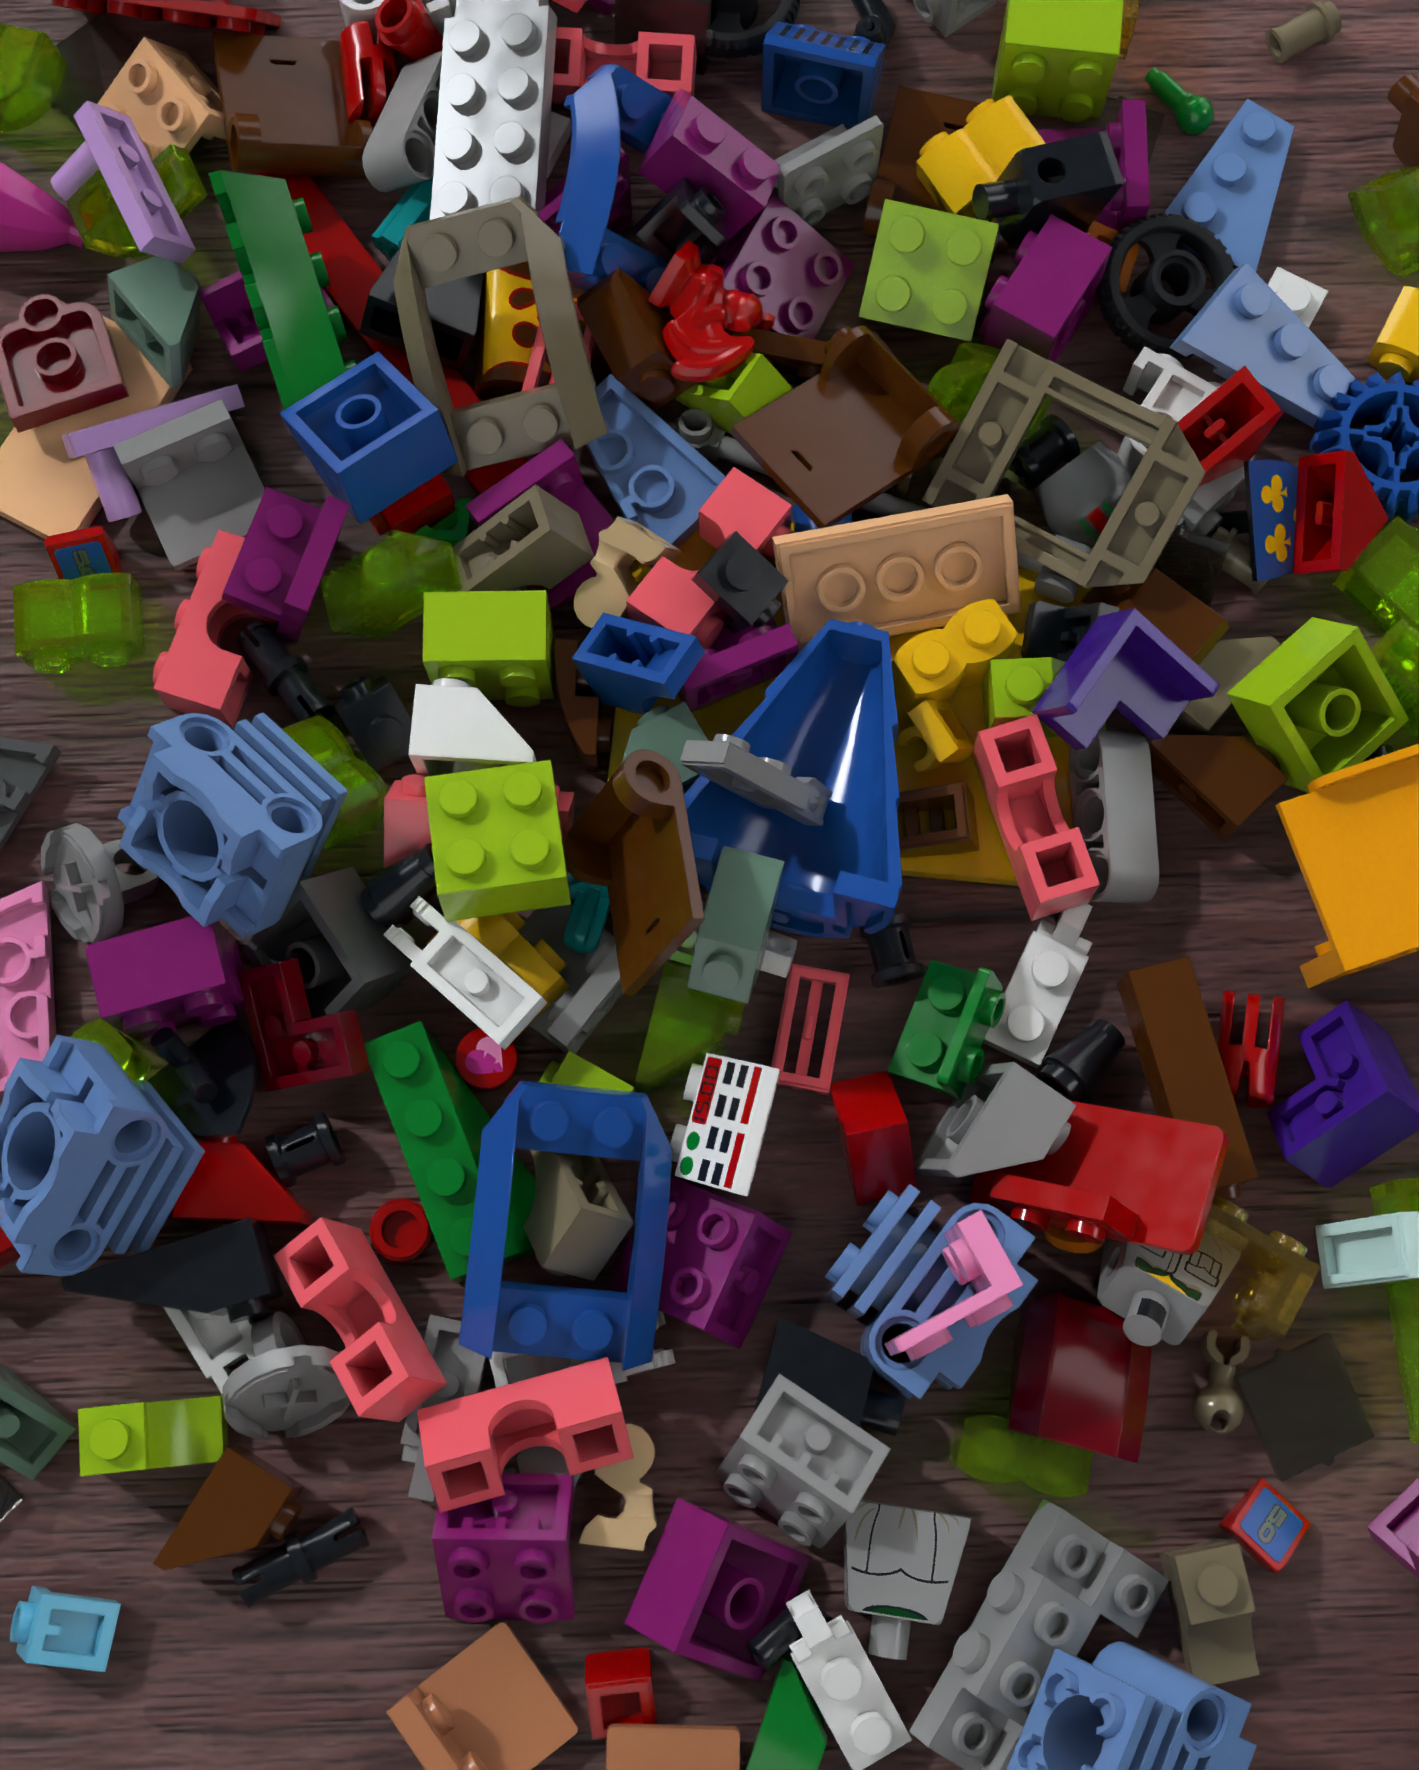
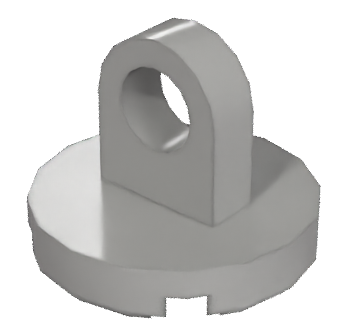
(88, 883)
(283, 1384)

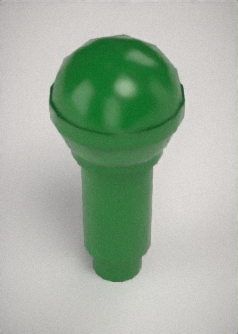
(1192, 112)

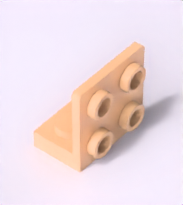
(166, 98)

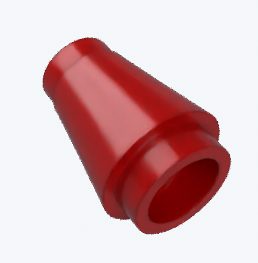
(408, 28)

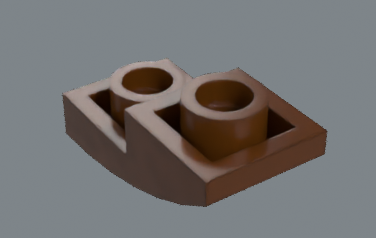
(583, 716)

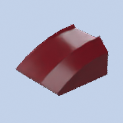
(1079, 1378)

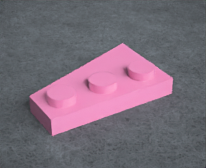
(25, 978)

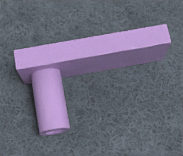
(131, 177)
(105, 467)

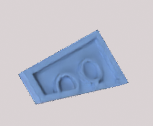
(1238, 183)
(1256, 329)
(650, 466)

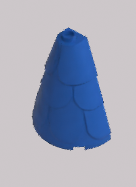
(833, 722)

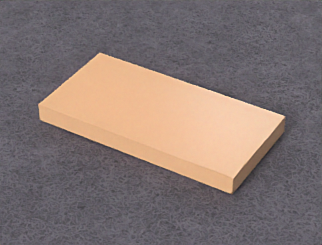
(39, 480)
(900, 568)

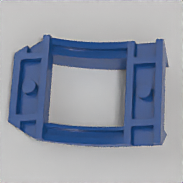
(603, 112)
(560, 1318)

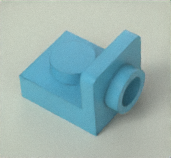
(64, 1629)

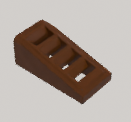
(939, 841)

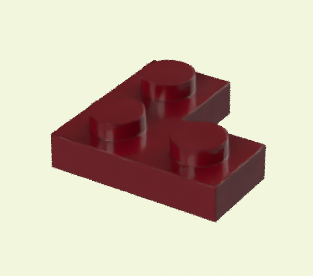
(291, 1043)

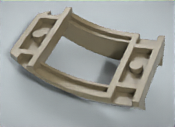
(521, 421)
(999, 424)

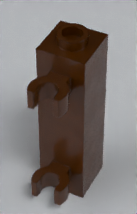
(1184, 1060)

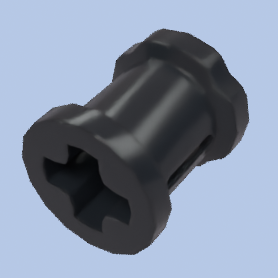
(1044, 451)
(893, 953)
(304, 1150)

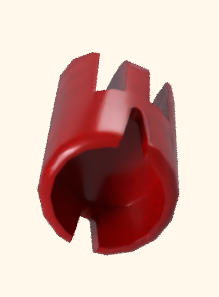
(367, 72)
(1246, 1060)

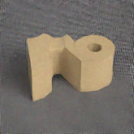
(614, 582)
(639, 1518)

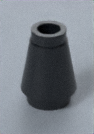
(398, 885)
(1082, 1062)

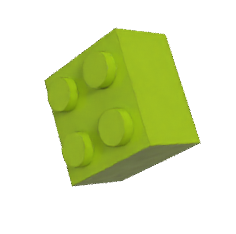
(1058, 56)
(928, 270)
(492, 643)
(1318, 702)
(497, 840)

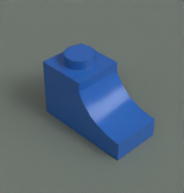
(636, 662)

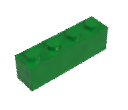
(282, 282)
(441, 1141)

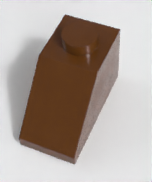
(631, 337)
(1169, 608)
(1217, 777)
(234, 1511)

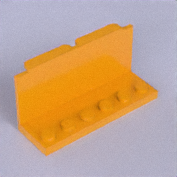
(1360, 862)

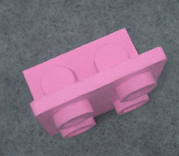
(975, 1257)

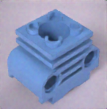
(230, 817)
(86, 1159)
(910, 1282)
(1130, 1716)

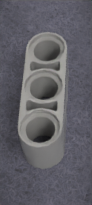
(405, 134)
(1117, 815)

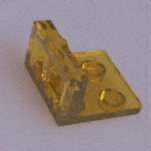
(1285, 1275)

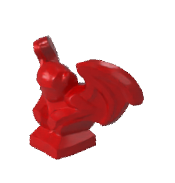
(705, 318)

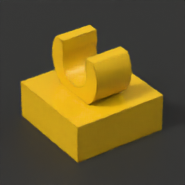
(941, 730)

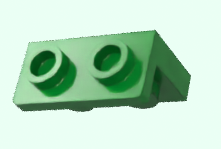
(948, 1028)

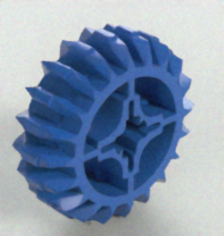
(1383, 448)

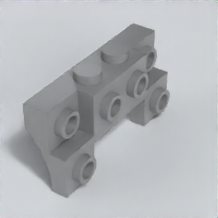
(1038, 1602)

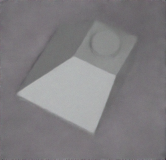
(997, 1124)

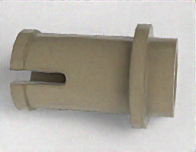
(1314, 26)
(1238, 558)

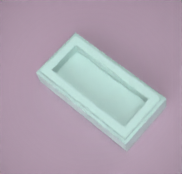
(1369, 1250)

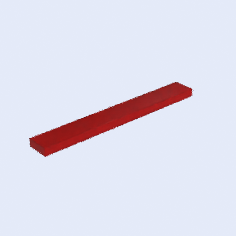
(351, 278)

